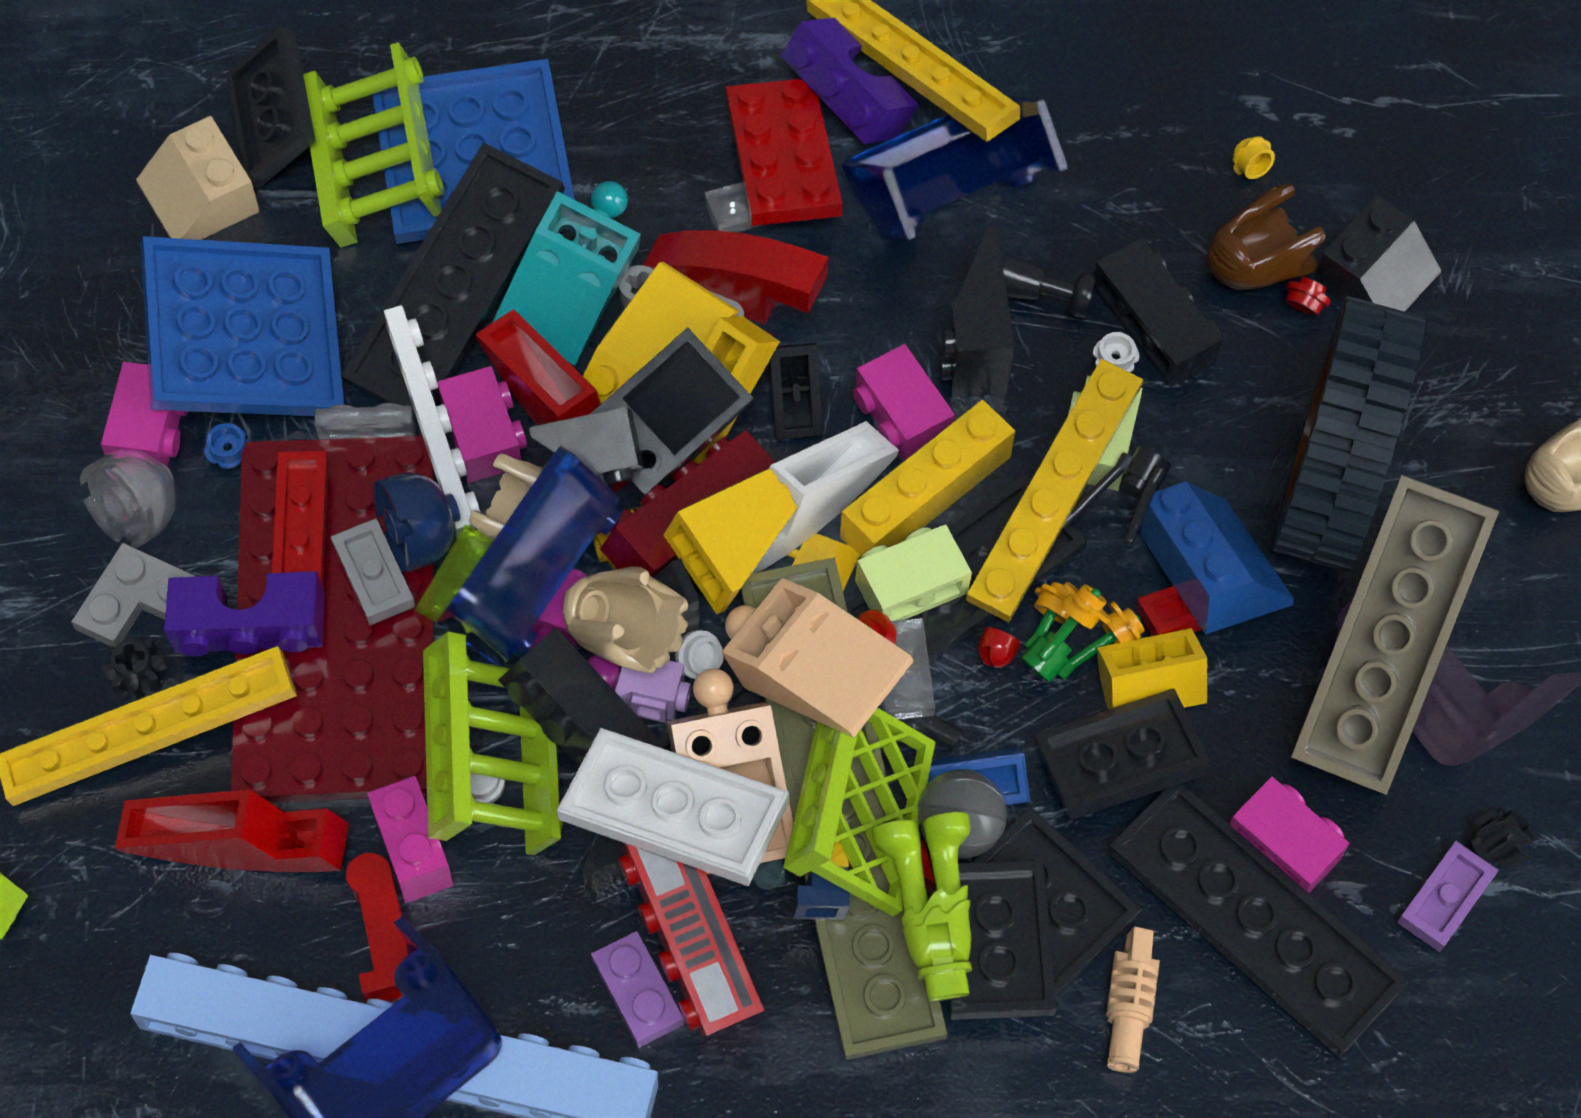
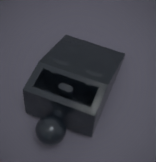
(677, 407)

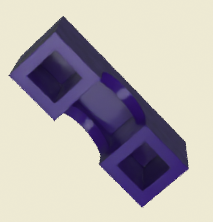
(868, 104)
(285, 617)

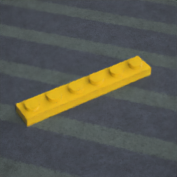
(922, 65)
(1054, 490)
(145, 726)

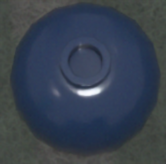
(416, 518)

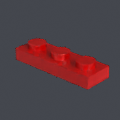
(300, 512)

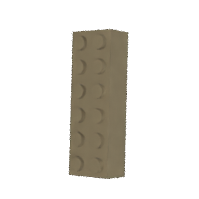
(1394, 633)

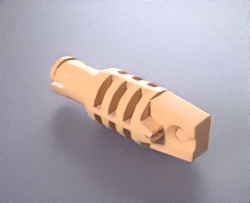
(1131, 999)

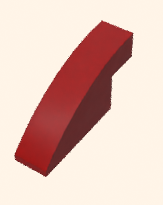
(744, 268)
(537, 373)
(232, 833)

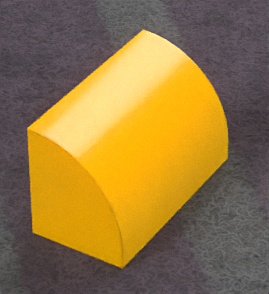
(1154, 666)

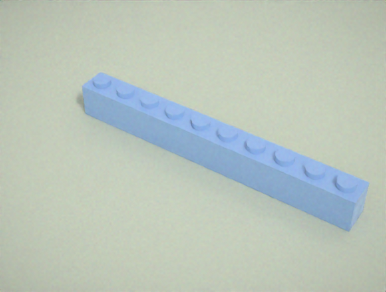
(278, 1018)

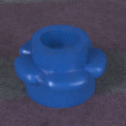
(225, 435)

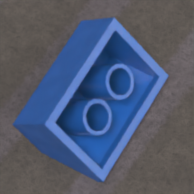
(1211, 558)

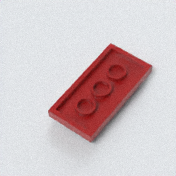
(783, 152)

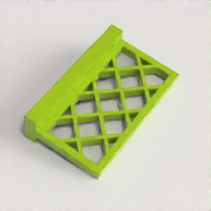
(822, 797)

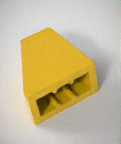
(730, 534)

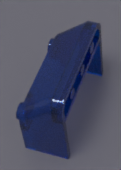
(947, 162)
(531, 558)
(397, 1062)

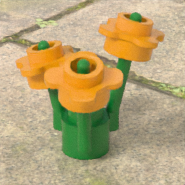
(1069, 607)

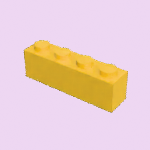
(928, 480)

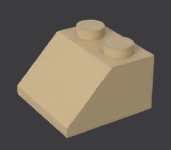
(197, 183)

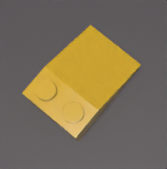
(651, 321)

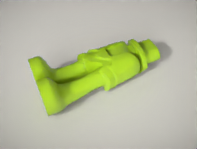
(938, 927)

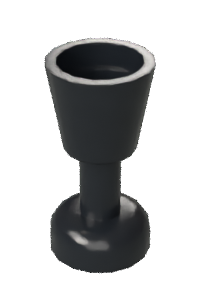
(1028, 281)

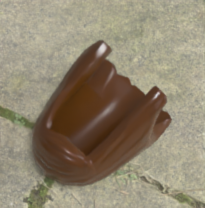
(1261, 246)

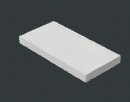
(674, 806)

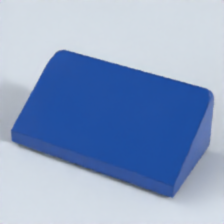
(1003, 767)

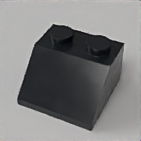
(1379, 259)

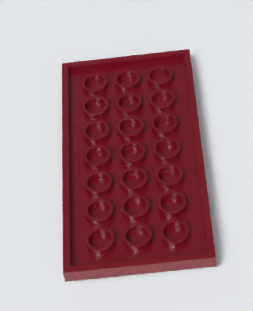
(363, 691)

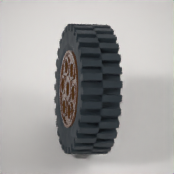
(1349, 434)

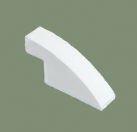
(826, 482)

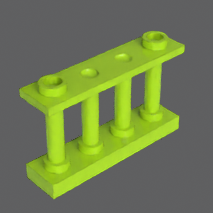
(335, 174)
(453, 761)

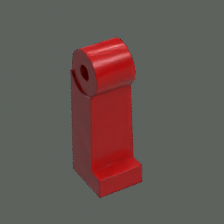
(376, 892)

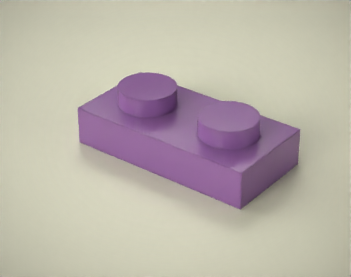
(1447, 896)
(637, 989)

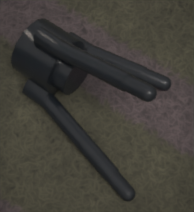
(1144, 476)

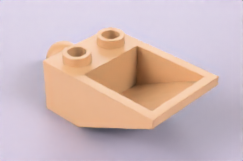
(813, 657)
(728, 751)

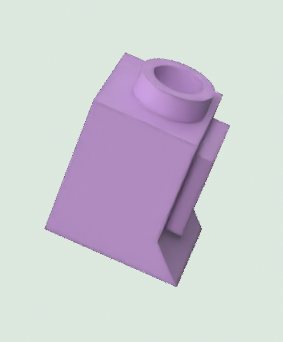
(655, 694)

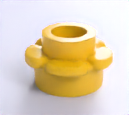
(1253, 157)

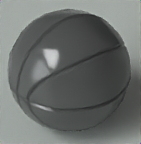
(967, 793)

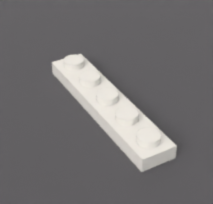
(431, 419)

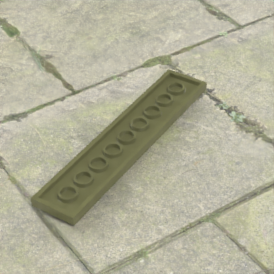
(865, 956)

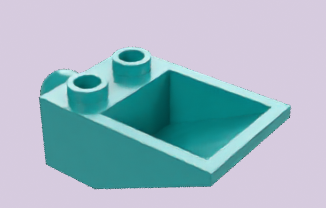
(568, 284)

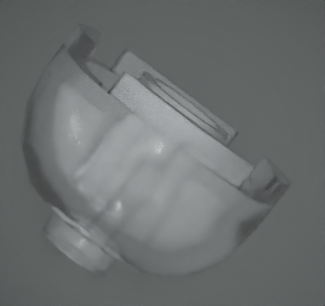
(130, 495)

